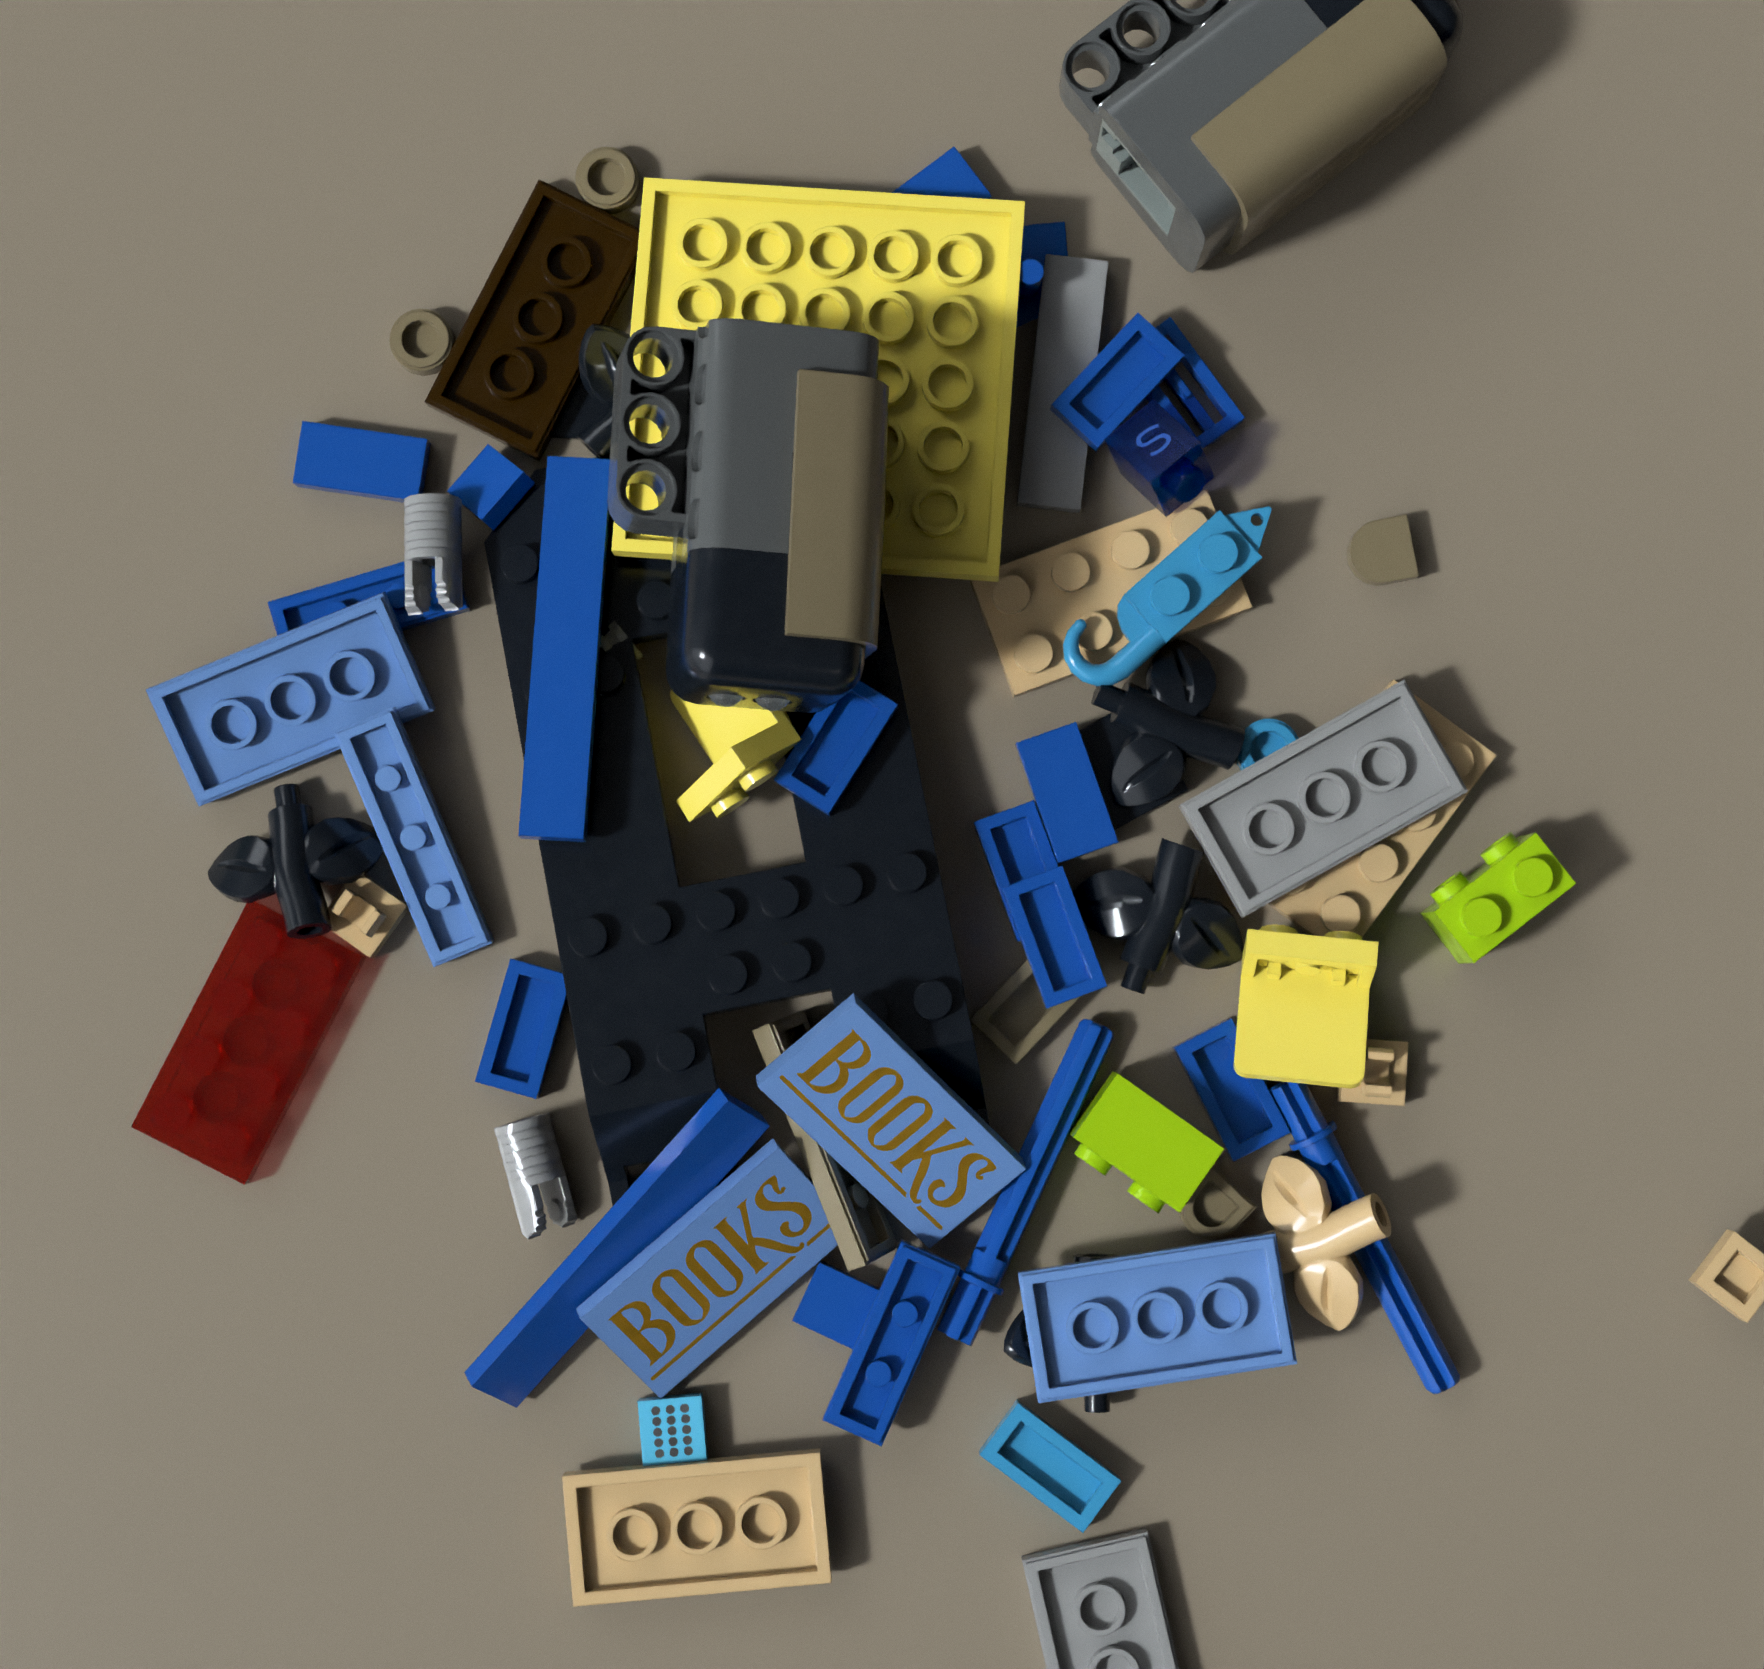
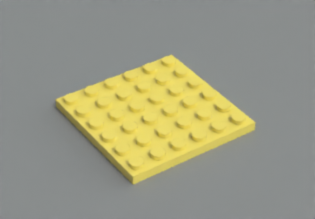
(909, 269)

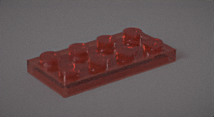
(248, 1043)

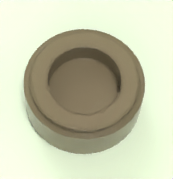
(608, 179)
(421, 341)

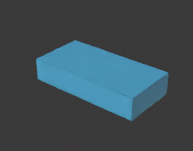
(1049, 1466)

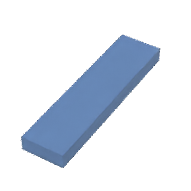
(414, 836)

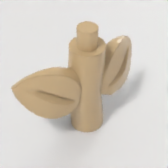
(1318, 1241)

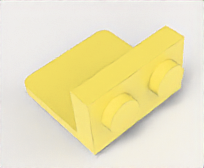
(743, 752)
(1304, 1006)

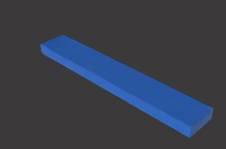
(566, 650)
(652, 1204)

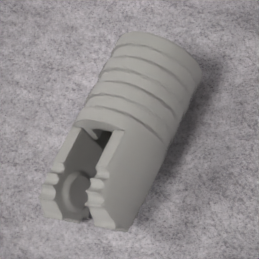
(431, 543)
(532, 1159)

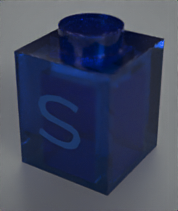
(1160, 458)

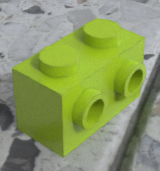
(1497, 898)
(1145, 1143)

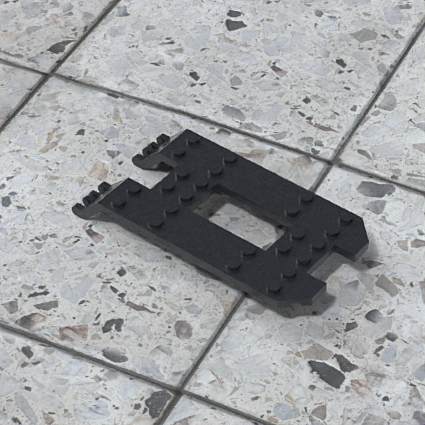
(659, 956)

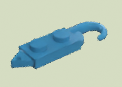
(1174, 593)

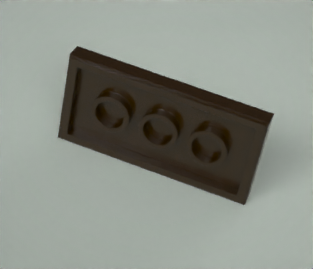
(525, 332)

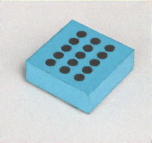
(672, 1429)

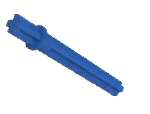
(1020, 1197)
(1378, 1260)

